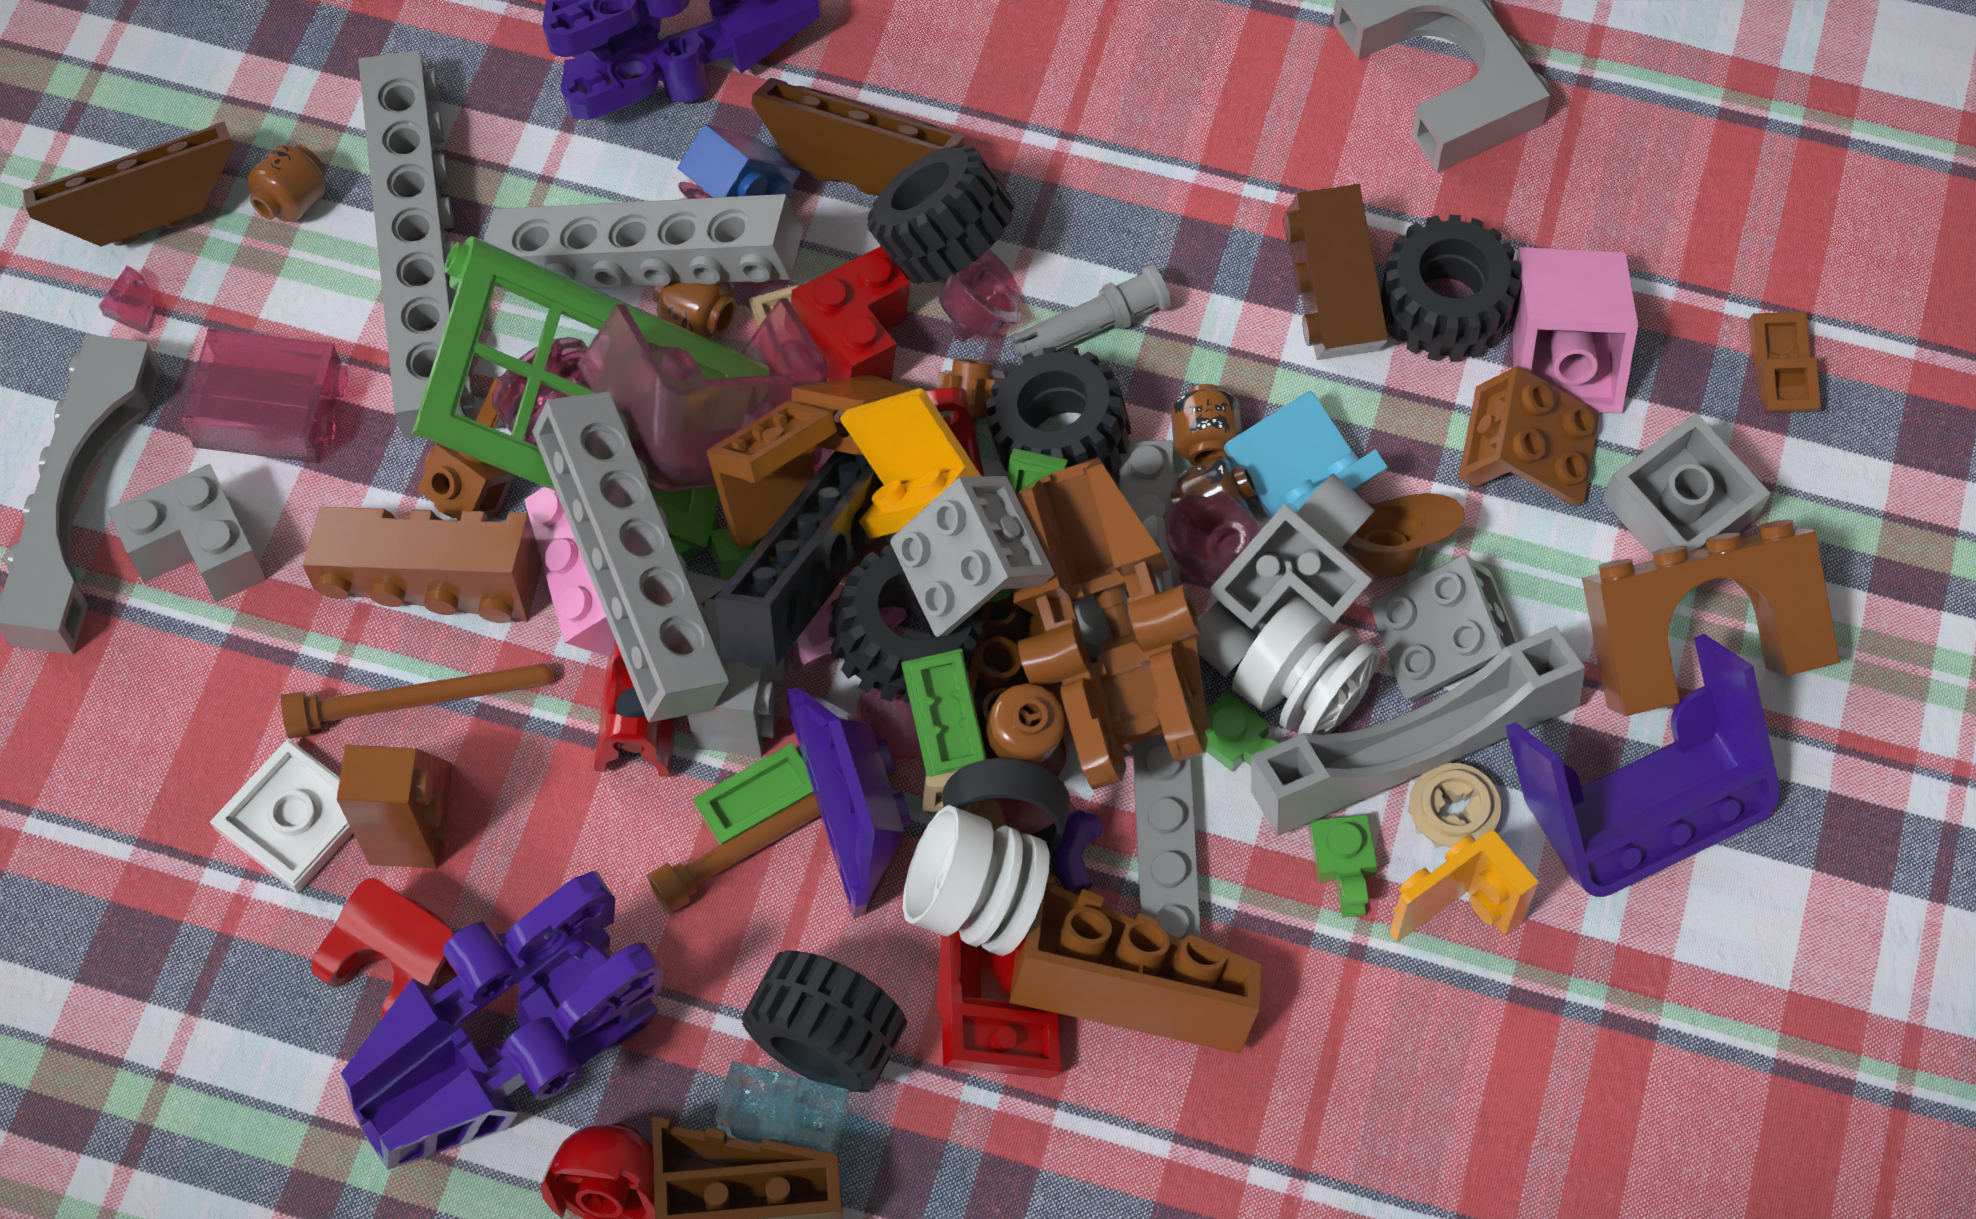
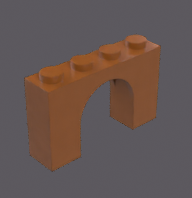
(1635, 604)

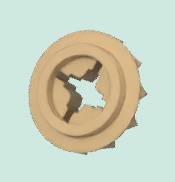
(1457, 783)

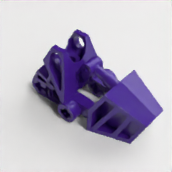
(622, 41)
(417, 1073)

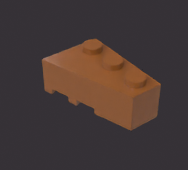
(396, 804)

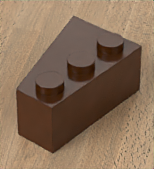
(1335, 272)
(740, 1178)

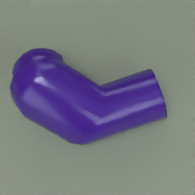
(1078, 832)

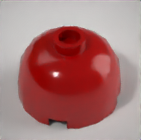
(602, 1174)

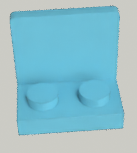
(1296, 453)

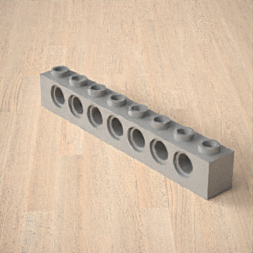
(387, 87)

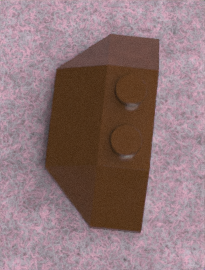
(845, 137)
(135, 191)

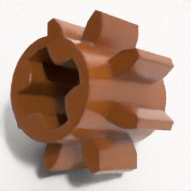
(974, 378)

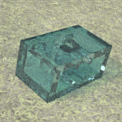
(783, 1109)

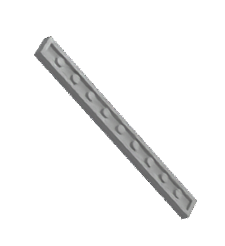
(1160, 784)

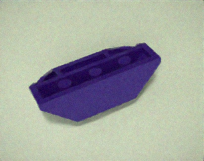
(851, 792)

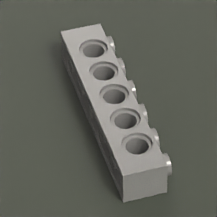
(655, 240)
(630, 556)

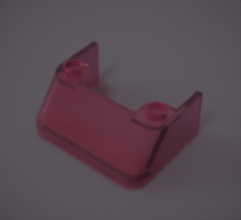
(681, 414)

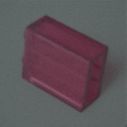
(264, 396)

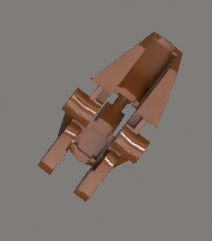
(1151, 666)

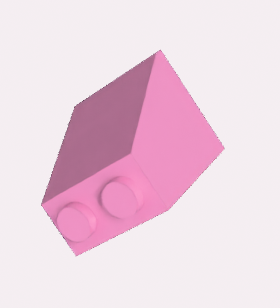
(1576, 323)

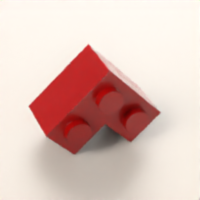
(851, 312)

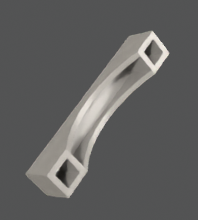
(105, 397)
(1331, 771)

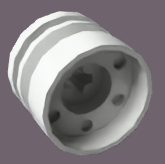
(1296, 663)
(976, 881)

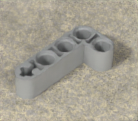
(1225, 636)

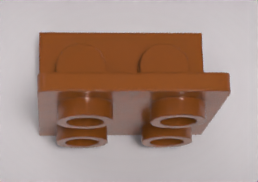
(1530, 431)
(767, 467)

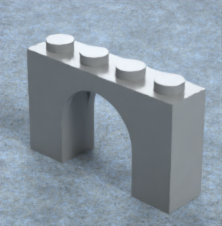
(1476, 116)

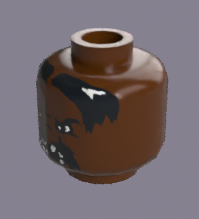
(1214, 477)

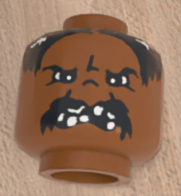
(1205, 422)

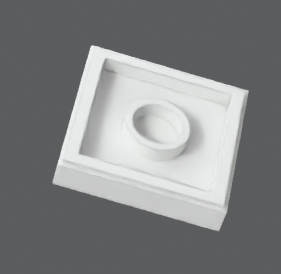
(287, 816)

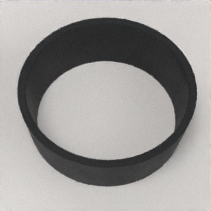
(1012, 780)

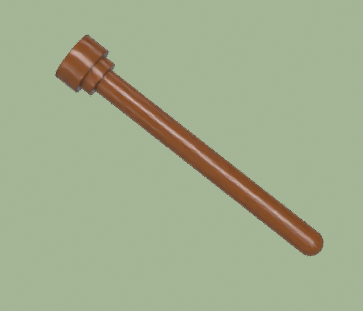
(306, 713)
(676, 883)

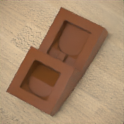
(1783, 362)

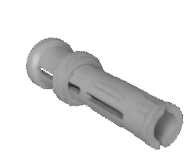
(1112, 307)

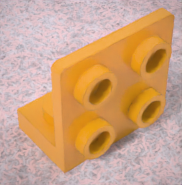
(909, 453)
(1484, 868)

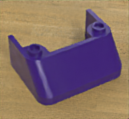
(1668, 803)

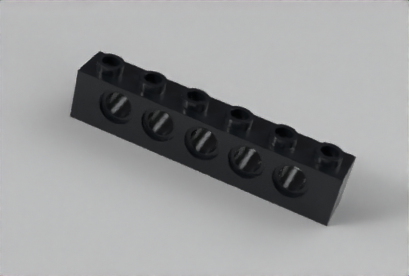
(797, 564)

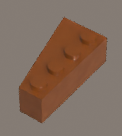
(426, 561)
(1133, 973)

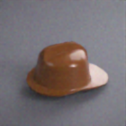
(1402, 529)

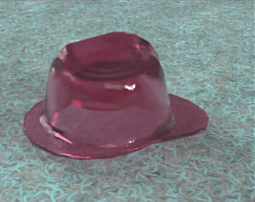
(981, 298)

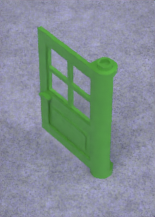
(474, 274)

